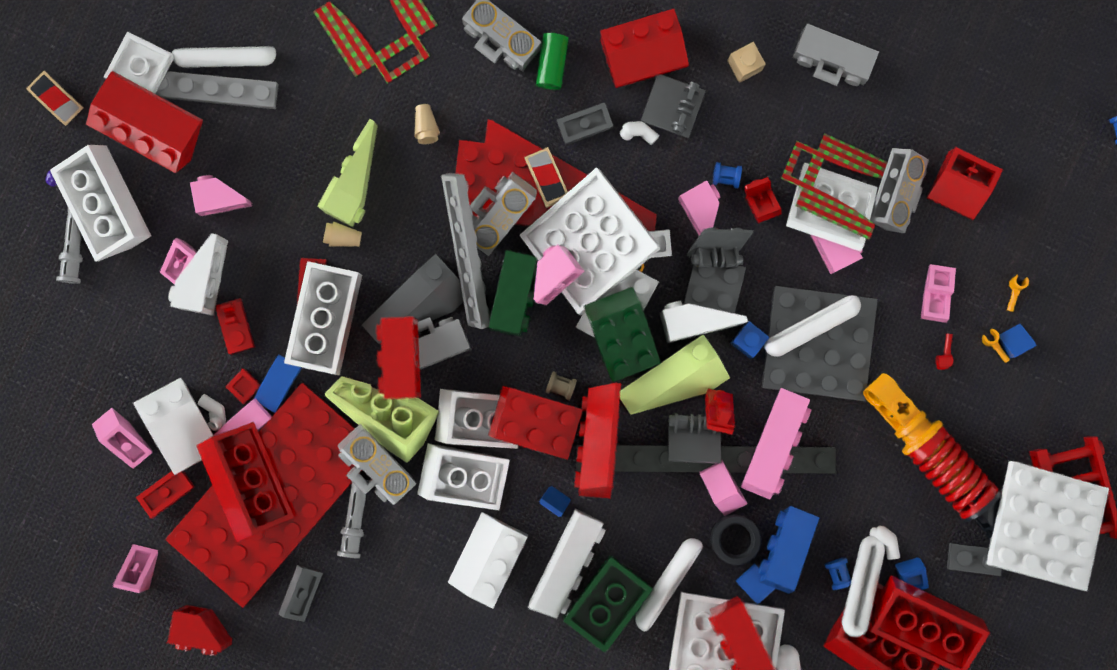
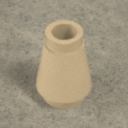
(425, 125)
(341, 236)

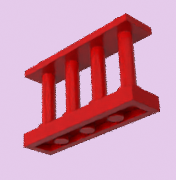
(1094, 450)

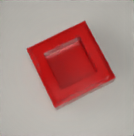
(243, 386)

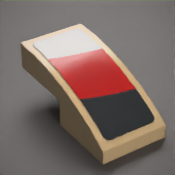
(54, 98)
(546, 176)

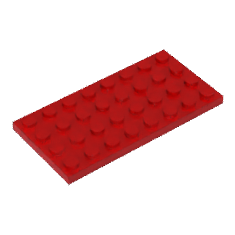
(306, 459)

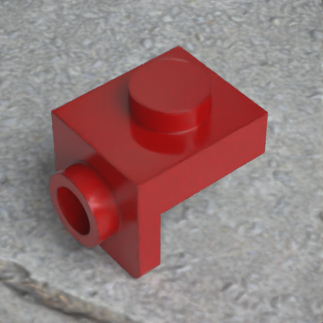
(762, 200)

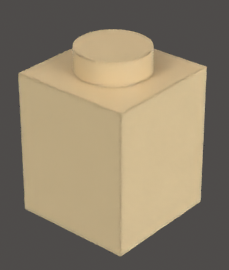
(746, 62)

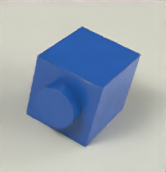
(749, 340)

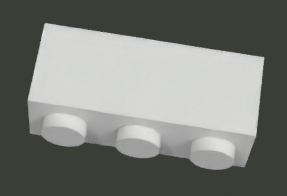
(487, 559)

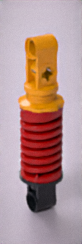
(938, 455)

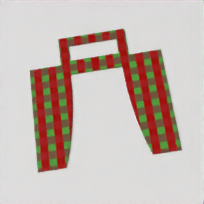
(358, 52)
(823, 204)

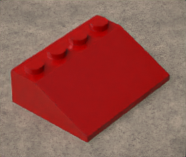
(872, 650)

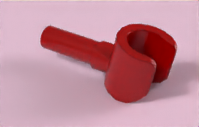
(946, 360)

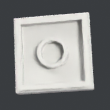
(141, 62)

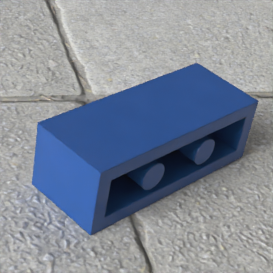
(788, 549)

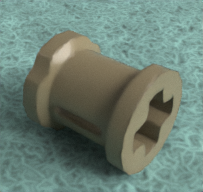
(561, 385)

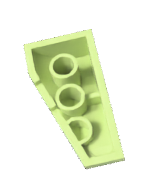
(347, 194)
(677, 378)
(394, 423)

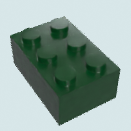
(514, 294)
(622, 334)
(607, 603)

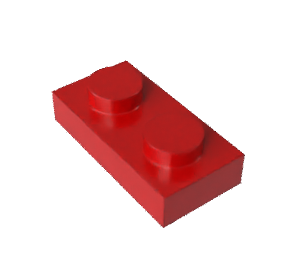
(165, 493)

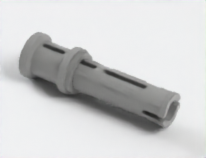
(70, 256)
(352, 531)

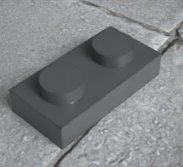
(585, 123)
(970, 559)
(300, 593)

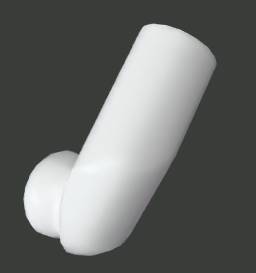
(638, 129)
(216, 412)
(888, 539)

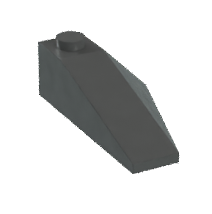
(426, 294)

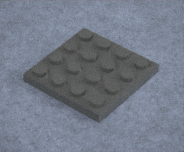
(829, 364)

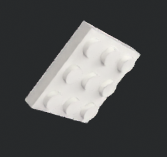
(847, 190)

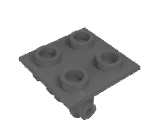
(673, 105)
(719, 247)
(692, 440)

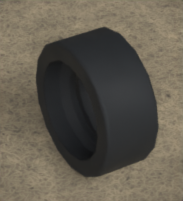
(754, 545)

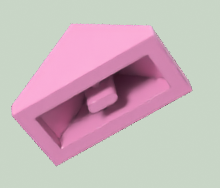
(177, 259)
(723, 488)
(137, 569)

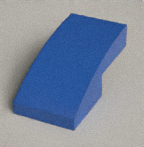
(276, 384)

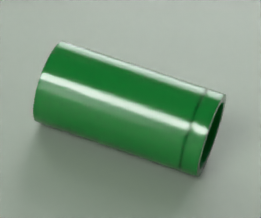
(552, 61)

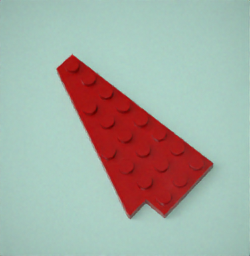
(505, 153)

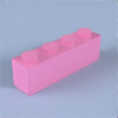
(775, 444)

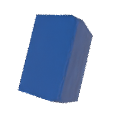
(1016, 341)
(555, 501)
(913, 573)
(751, 584)

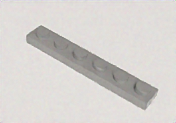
(218, 90)
(465, 249)

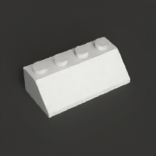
(100, 202)
(323, 318)
(566, 563)

